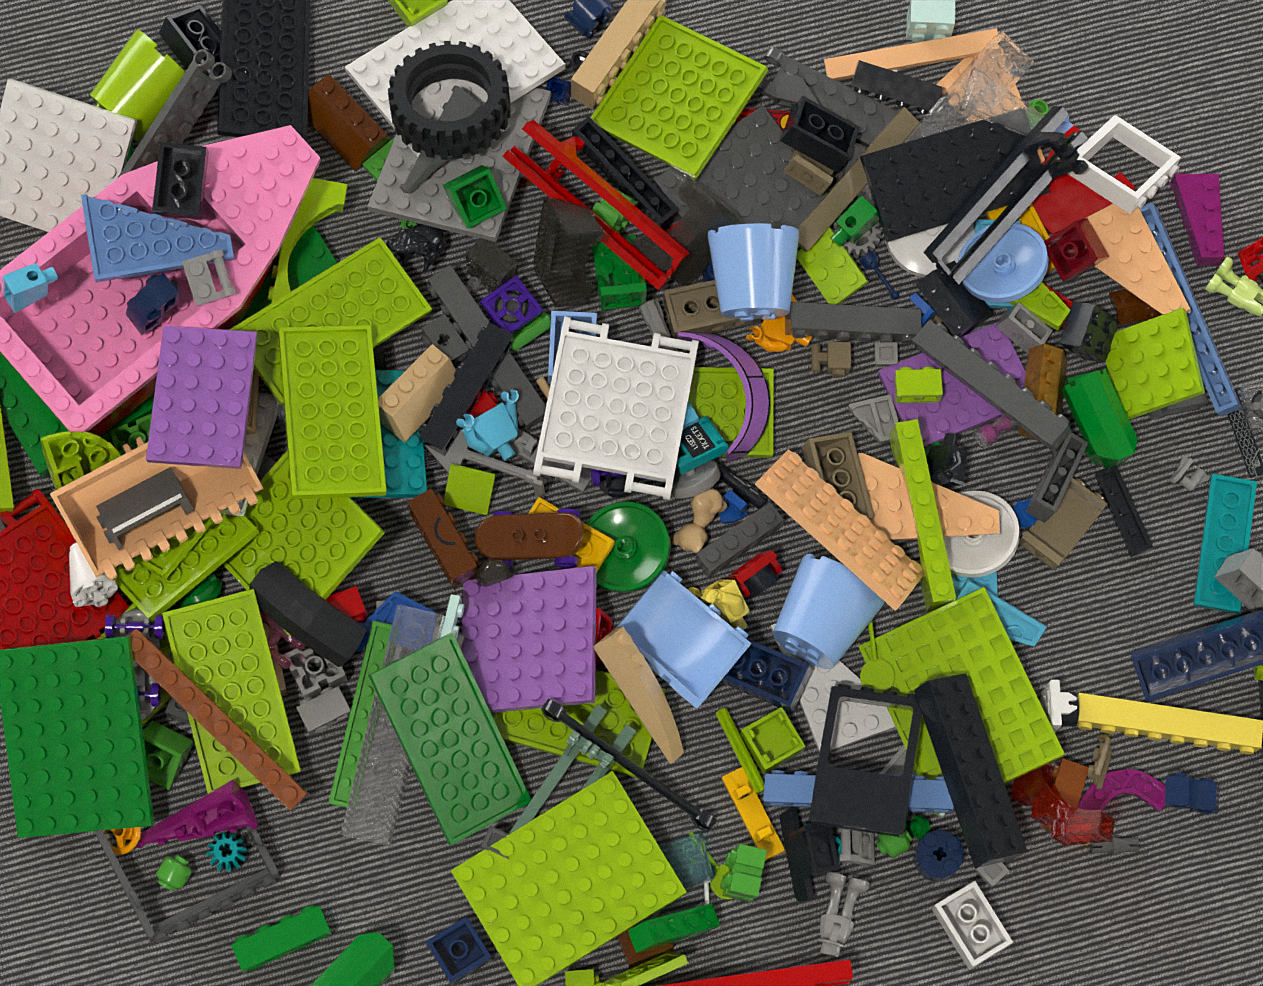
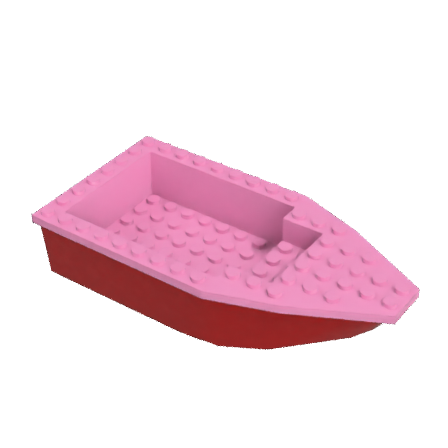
(77, 339)

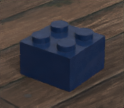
(458, 951)

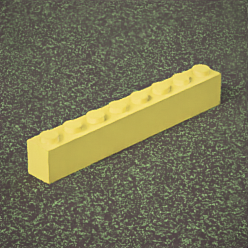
(1169, 723)

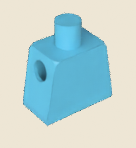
(27, 286)

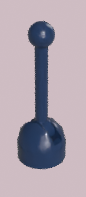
(870, 262)

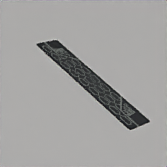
(1246, 443)

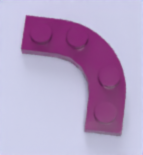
(1125, 782)

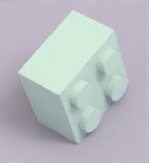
(930, 20)

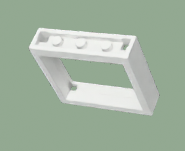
(1140, 143)

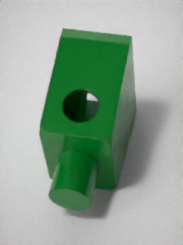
(860, 215)

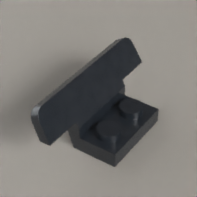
(808, 853)

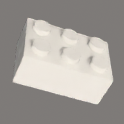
(972, 925)

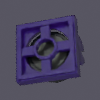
(511, 307)

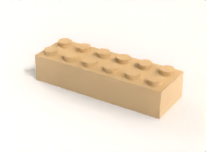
(614, 50)

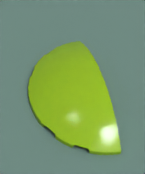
(75, 455)

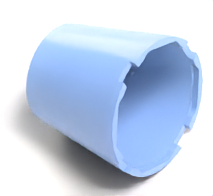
(754, 269)
(824, 612)

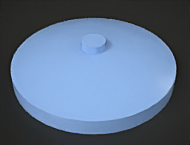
(1010, 267)

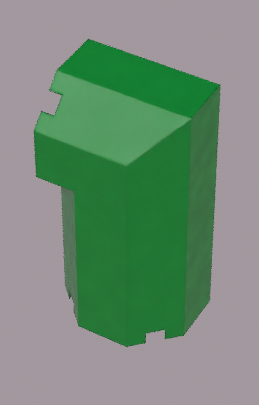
(1101, 419)
(363, 963)

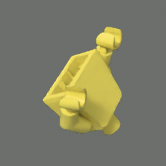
(727, 598)

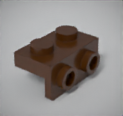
(1130, 308)

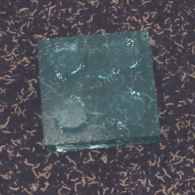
(689, 860)

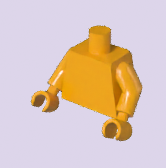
(772, 335)

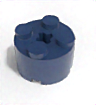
(588, 15)
(949, 848)

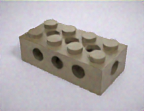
(704, 319)

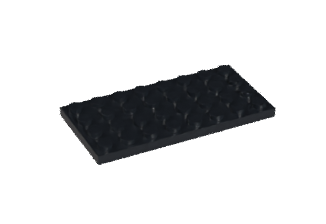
(269, 64)
(934, 176)

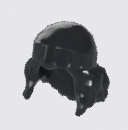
(420, 240)

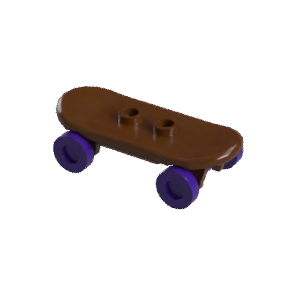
(531, 537)

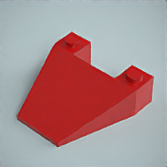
(1070, 199)

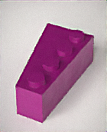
(1200, 209)

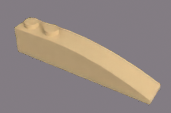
(641, 689)

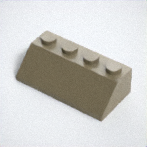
(838, 464)

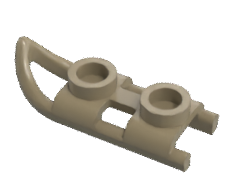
(1102, 759)

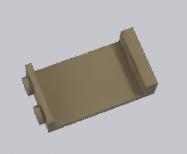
(809, 172)
(1063, 530)

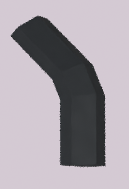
(306, 614)

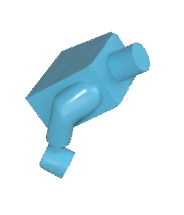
(493, 429)

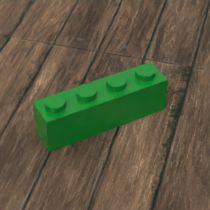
(673, 928)
(281, 939)

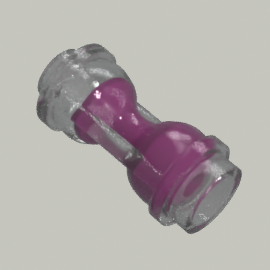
(989, 433)

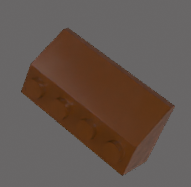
(343, 123)

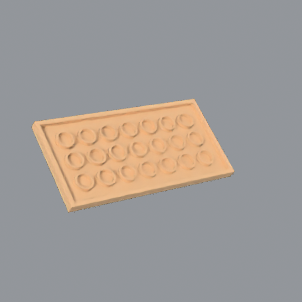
(841, 529)

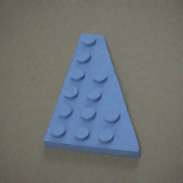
(141, 243)

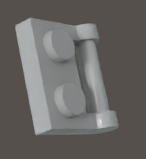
(201, 280)
(862, 848)

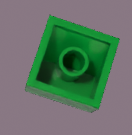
(475, 196)

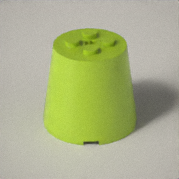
(138, 82)

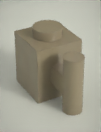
(836, 358)

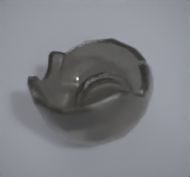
(493, 572)

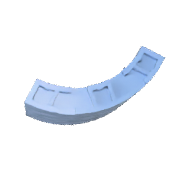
(683, 638)

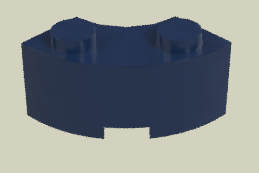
(152, 303)
(1192, 794)

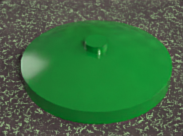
(639, 549)

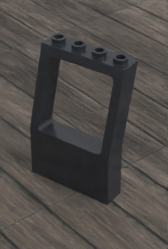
(862, 798)

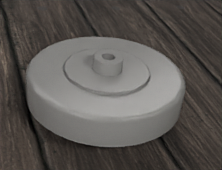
(695, 481)

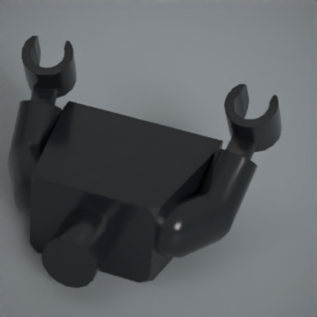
(947, 462)

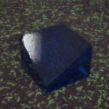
(559, 90)

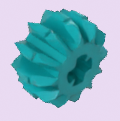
(217, 855)

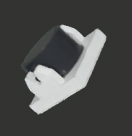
(1059, 707)

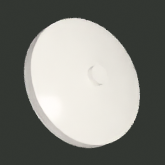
(909, 250)
(984, 553)

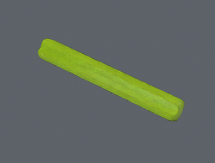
(740, 750)

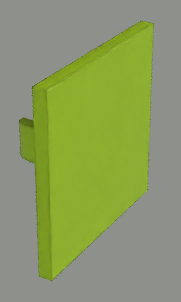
(469, 489)

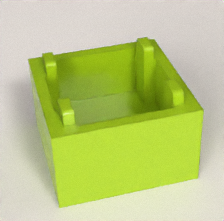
(416, 10)
(772, 740)

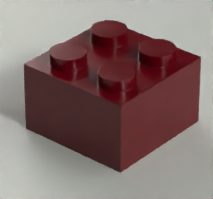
(1075, 249)

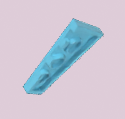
(1016, 623)

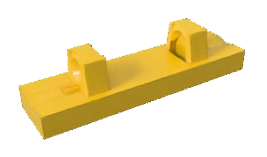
(752, 813)

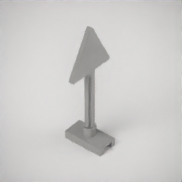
(460, 452)

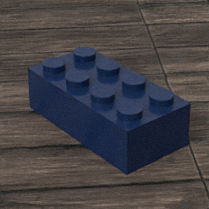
(769, 676)

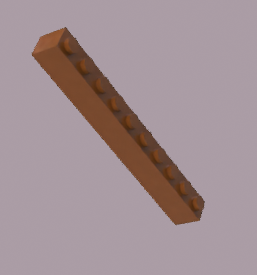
(216, 721)

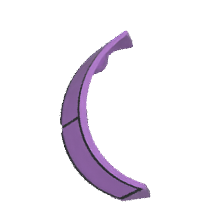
(755, 389)

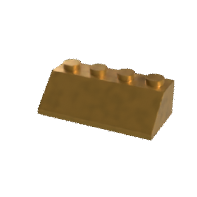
(1046, 377)

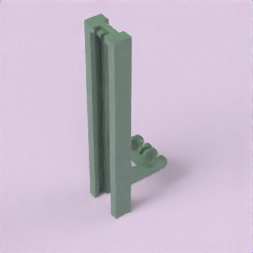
(575, 744)

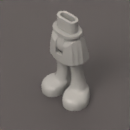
(836, 928)

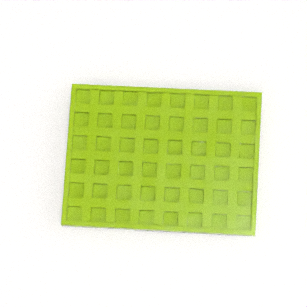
(970, 640)
(568, 882)

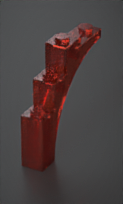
(1068, 823)

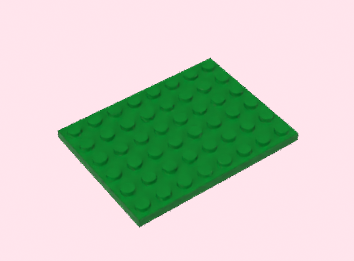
(74, 737)

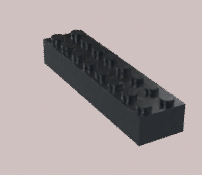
(970, 770)

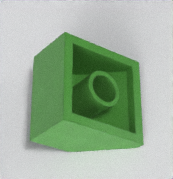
(165, 753)

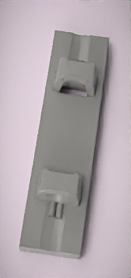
(523, 448)

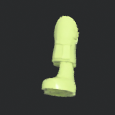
(1244, 292)

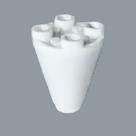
(84, 585)

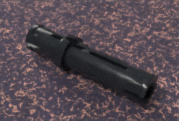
(740, 486)

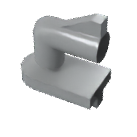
(1189, 483)

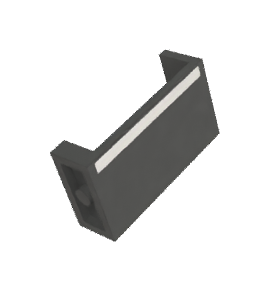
(141, 504)

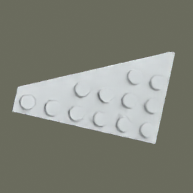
(854, 719)

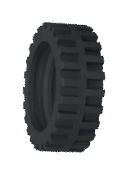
(445, 63)

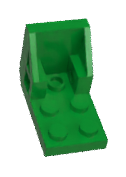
(617, 281)

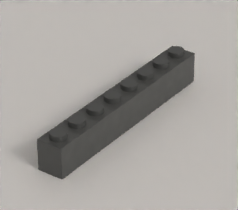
(468, 321)
(991, 385)

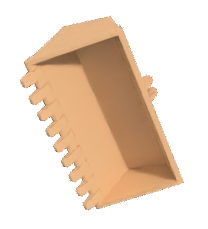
(206, 488)

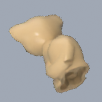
(704, 506)

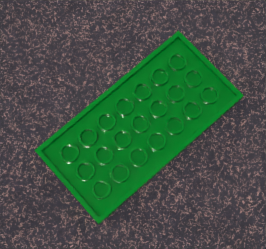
(450, 738)

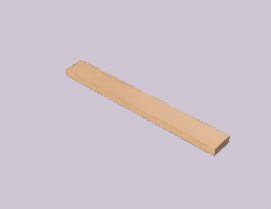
(912, 54)

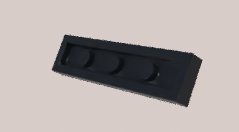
(1123, 511)

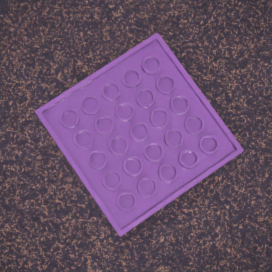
(532, 638)

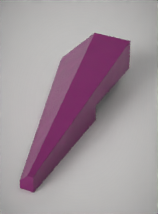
(218, 811)

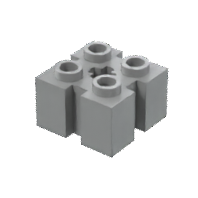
(310, 681)

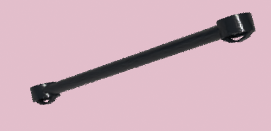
(698, 816)

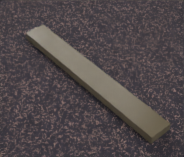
(852, 181)

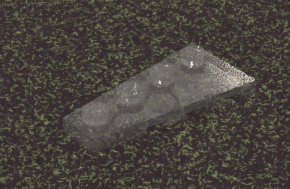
(997, 105)

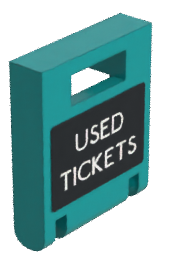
(700, 444)

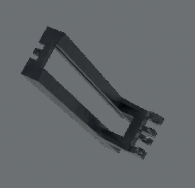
(1061, 162)

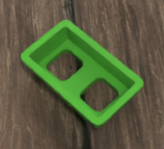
(531, 330)

